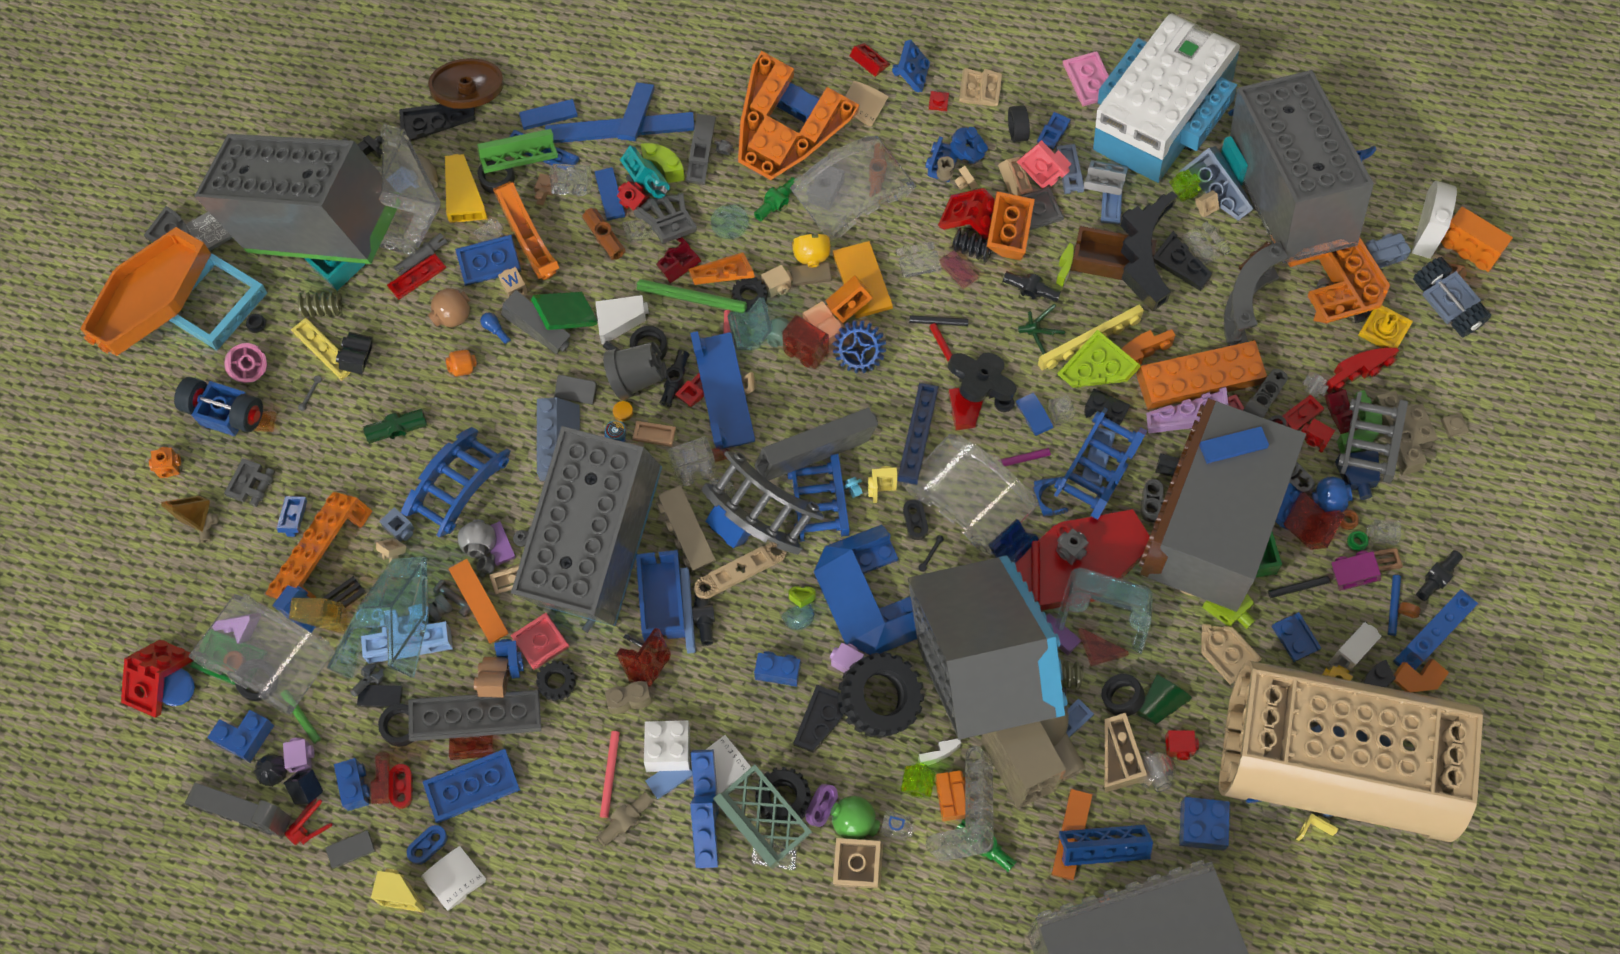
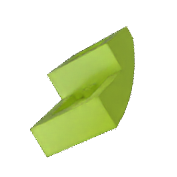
(1065, 262)

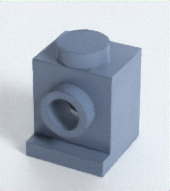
(393, 520)

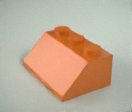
(1010, 225)

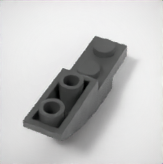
(700, 149)

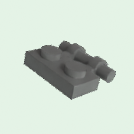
(244, 480)

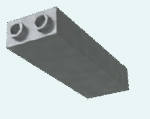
(816, 444)

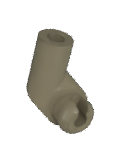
(210, 520)

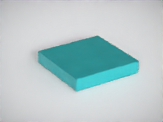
(1234, 158)

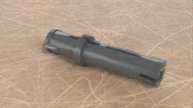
(420, 254)

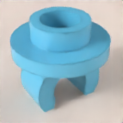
(853, 486)

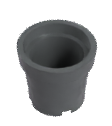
(634, 369)

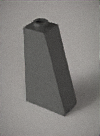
(525, 316)

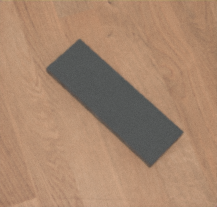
(474, 715)

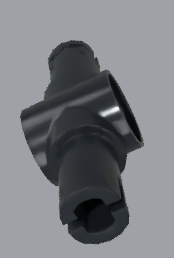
(1031, 286)
(672, 386)
(1439, 575)
(704, 617)

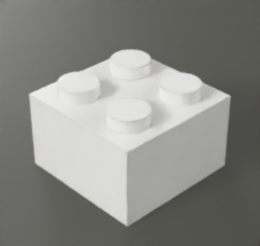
(667, 746)

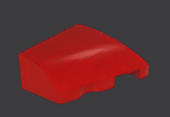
(963, 411)

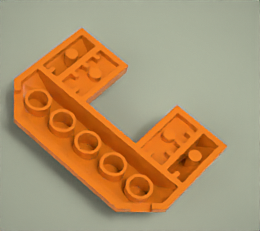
(1356, 287)

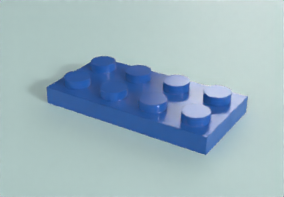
(471, 786)

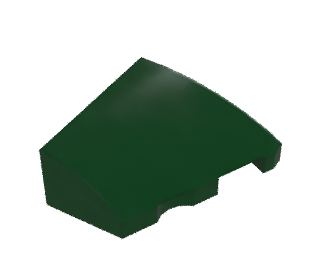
(1162, 700)

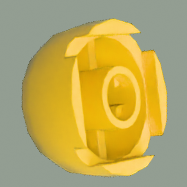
(811, 250)

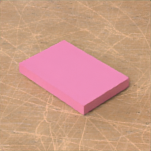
(1087, 76)

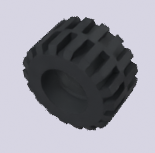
(790, 779)

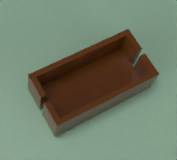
(1100, 253)

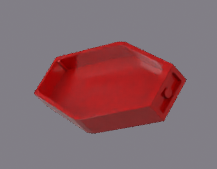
(1113, 549)

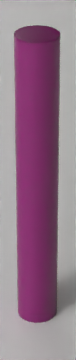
(1026, 457)

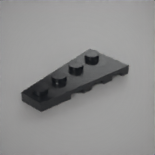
(431, 119)

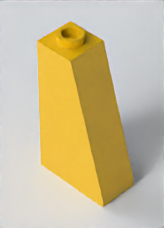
(462, 195)

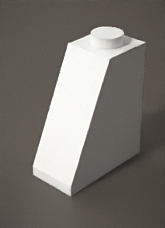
(620, 316)
(1356, 647)

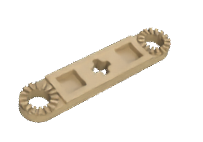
(728, 576)

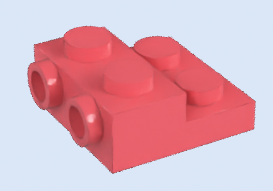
(1044, 165)

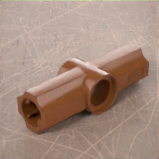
(609, 240)

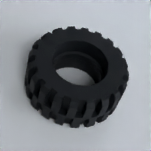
(907, 689)

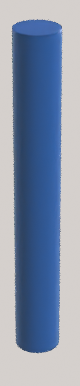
(1394, 605)

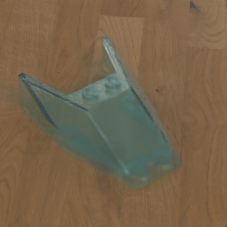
(393, 602)

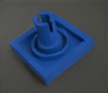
(912, 66)

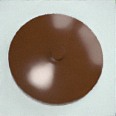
(466, 83)

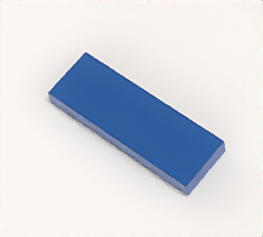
(548, 114)
(608, 192)
(1234, 444)

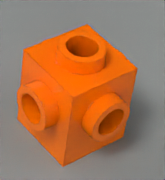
(165, 462)

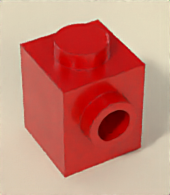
(1181, 744)

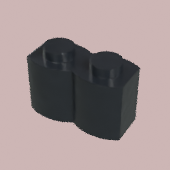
(354, 352)

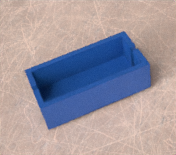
(660, 594)

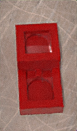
(691, 391)

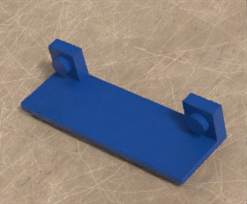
(723, 390)

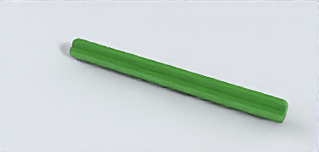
(692, 296)

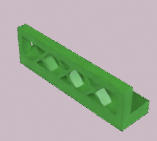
(516, 147)

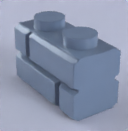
(1388, 250)

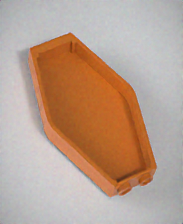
(145, 291)

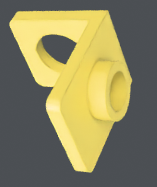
(1320, 822)

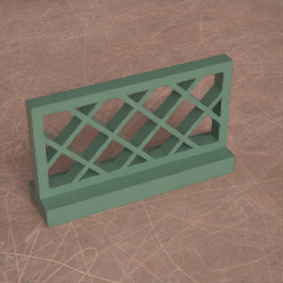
(745, 825)

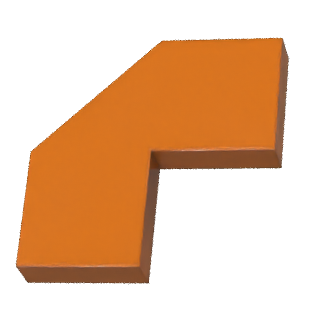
(1428, 679)

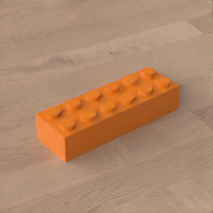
(1201, 373)

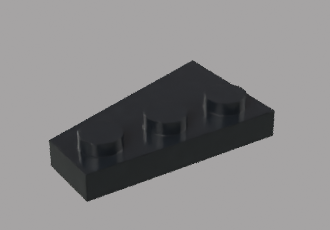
(1179, 261)
(819, 719)

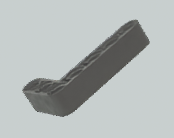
(262, 816)

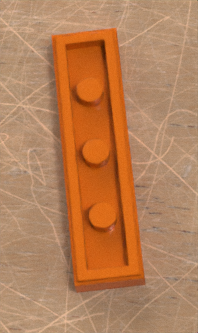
(1074, 819)

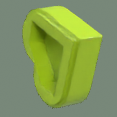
(801, 596)

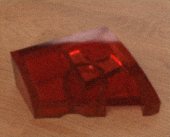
(380, 784)

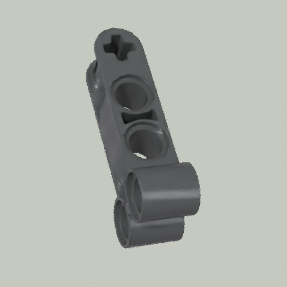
(1267, 393)

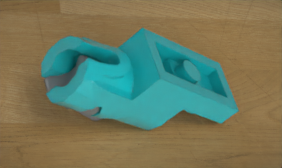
(644, 172)

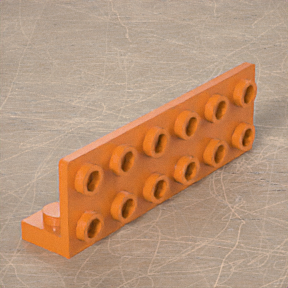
(317, 540)

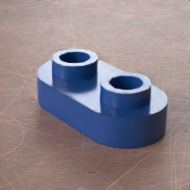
(426, 843)

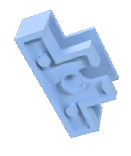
(436, 639)

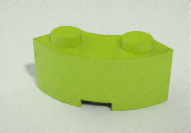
(665, 161)

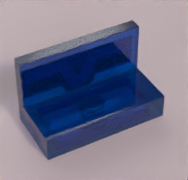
(1012, 542)

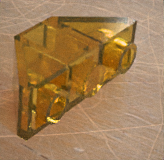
(319, 613)

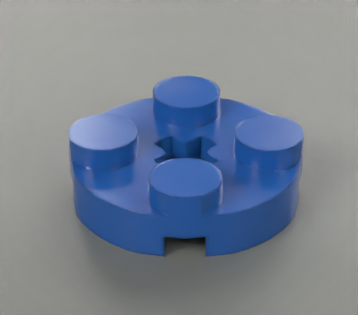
(976, 148)

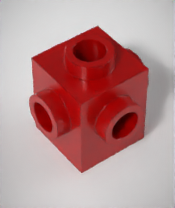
(638, 196)

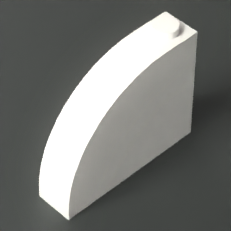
(1434, 218)

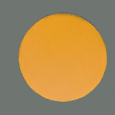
(622, 411)

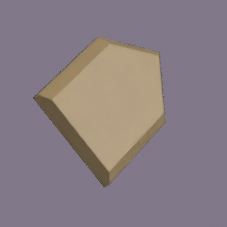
(1226, 650)

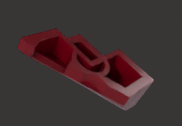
(678, 261)

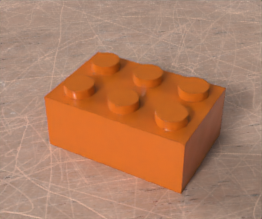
(1475, 239)

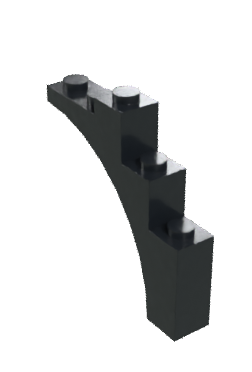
(1141, 272)

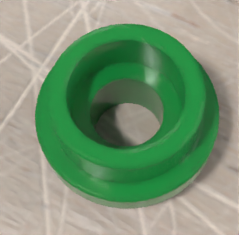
(1357, 535)

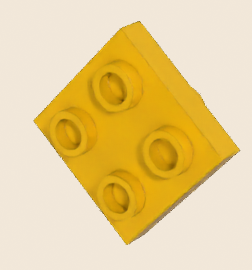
(1385, 328)

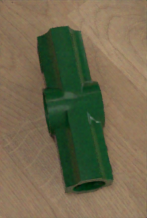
(395, 425)

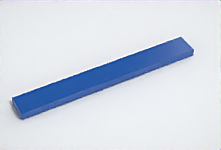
(609, 128)

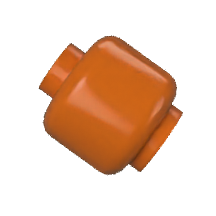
(460, 362)

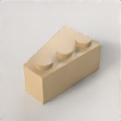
(1121, 754)

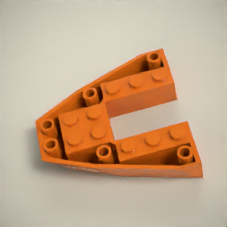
(771, 146)

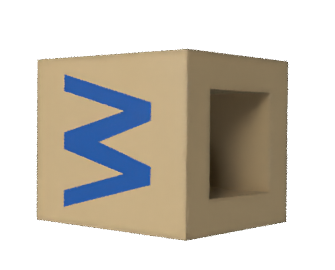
(511, 281)

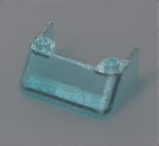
(1088, 585)

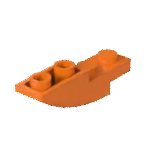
(1147, 344)

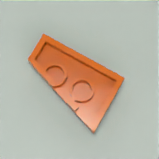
(724, 269)

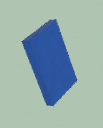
(487, 259)

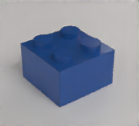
(1204, 823)

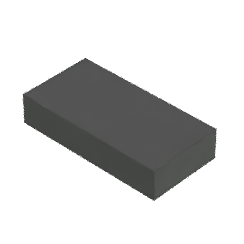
(350, 849)

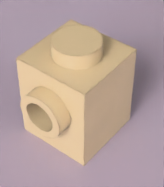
(777, 281)

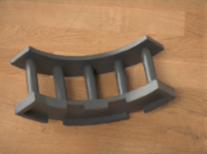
(1252, 277)
(749, 521)

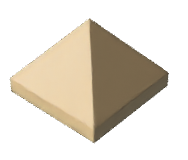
(750, 379)

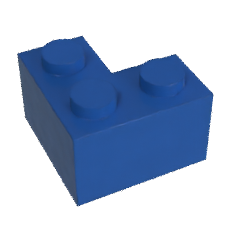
(245, 739)

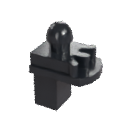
(371, 145)

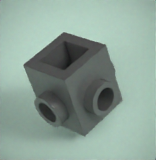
(1072, 546)

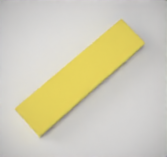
(320, 346)

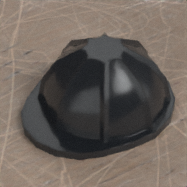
(270, 770)

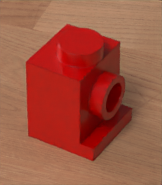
(1317, 434)

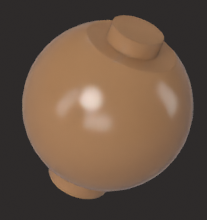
(449, 308)

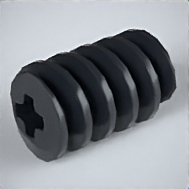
(971, 244)

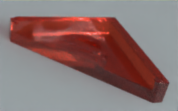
(1098, 649)

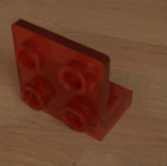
(1312, 524)
(648, 661)

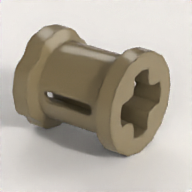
(945, 168)

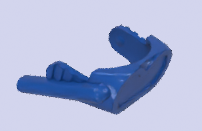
(1039, 487)

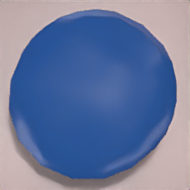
(178, 688)

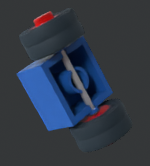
(218, 406)

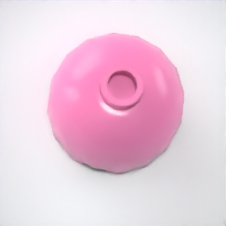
(245, 363)

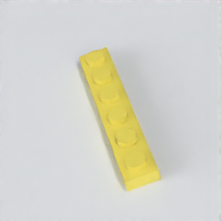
(1068, 350)

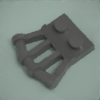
(670, 226)

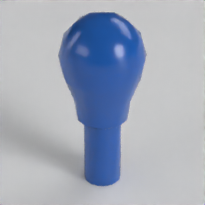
(490, 322)

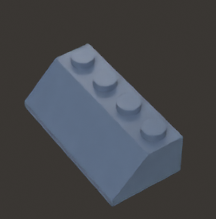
(551, 415)

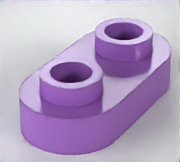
(820, 807)

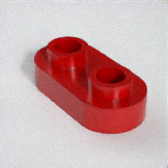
(399, 787)

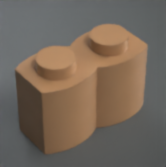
(492, 677)

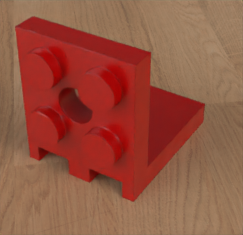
(971, 209)
(147, 670)

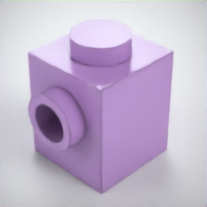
(845, 656)
(298, 755)

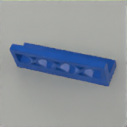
(1107, 848)

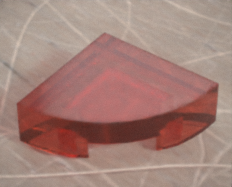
(719, 455)

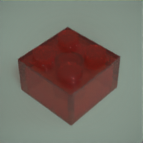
(805, 342)

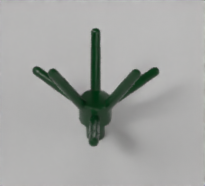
(1033, 327)

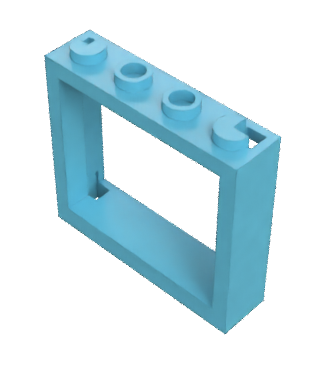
(236, 314)

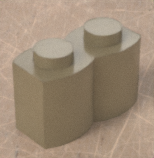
(622, 699)

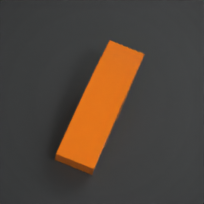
(478, 601)

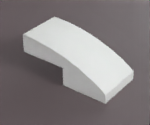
(945, 749)

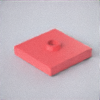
(540, 641)

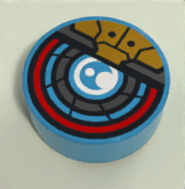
(615, 430)

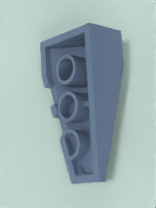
(1219, 177)

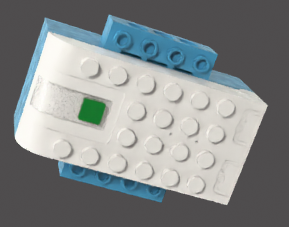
(1165, 96)

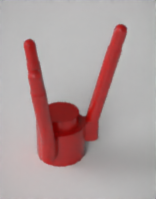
(297, 831)

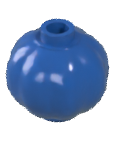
(1332, 494)

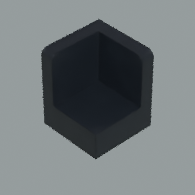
(303, 787)

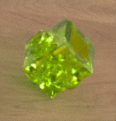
(1186, 185)
(918, 780)

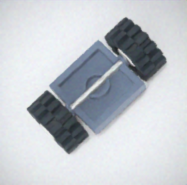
(1451, 297)

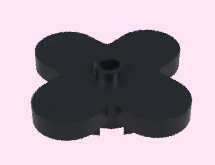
(981, 377)

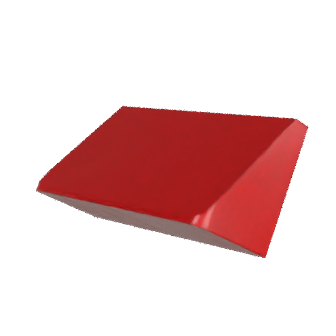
(869, 59)

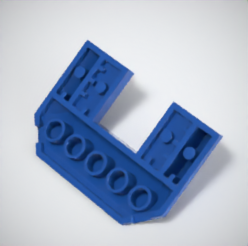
(850, 598)

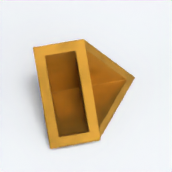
(189, 510)

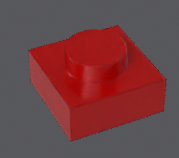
(938, 101)

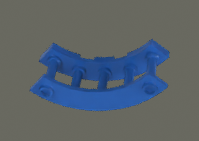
(439, 465)
(1112, 476)

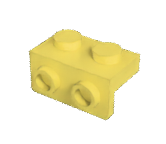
(882, 480)

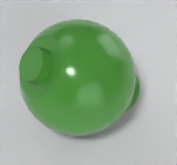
(854, 818)

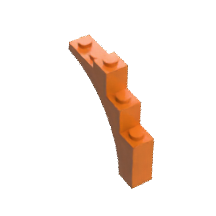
(520, 223)

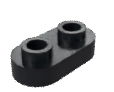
(915, 520)

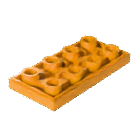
(861, 261)

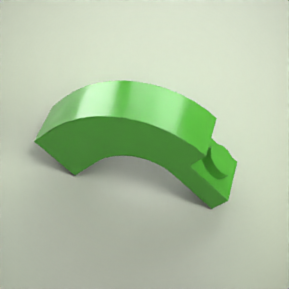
(1361, 434)

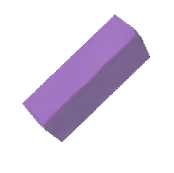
(1068, 640)

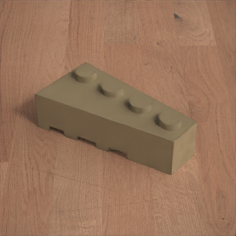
(685, 529)

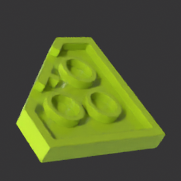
(1098, 364)

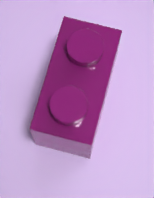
(1356, 570)

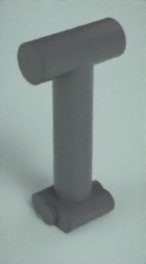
(441, 588)

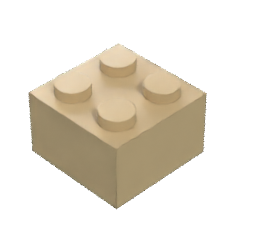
(858, 863)

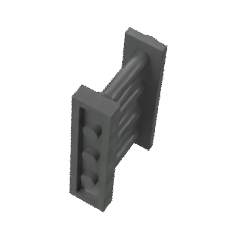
(1390, 450)

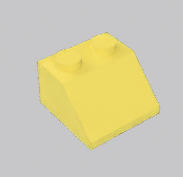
(395, 891)

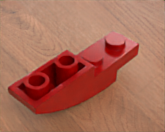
(1364, 364)

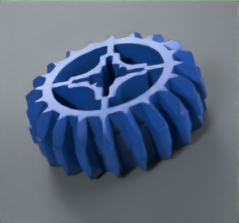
(868, 344)

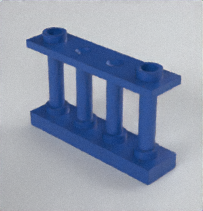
(836, 486)
(1437, 630)

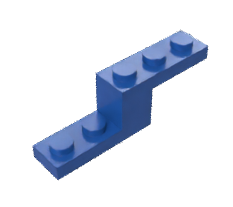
(704, 809)

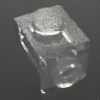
(489, 231)

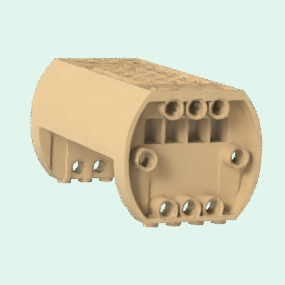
(1281, 761)

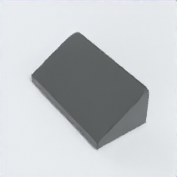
(575, 389)

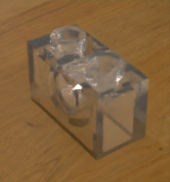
(563, 174)

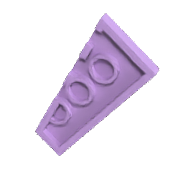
(1182, 415)

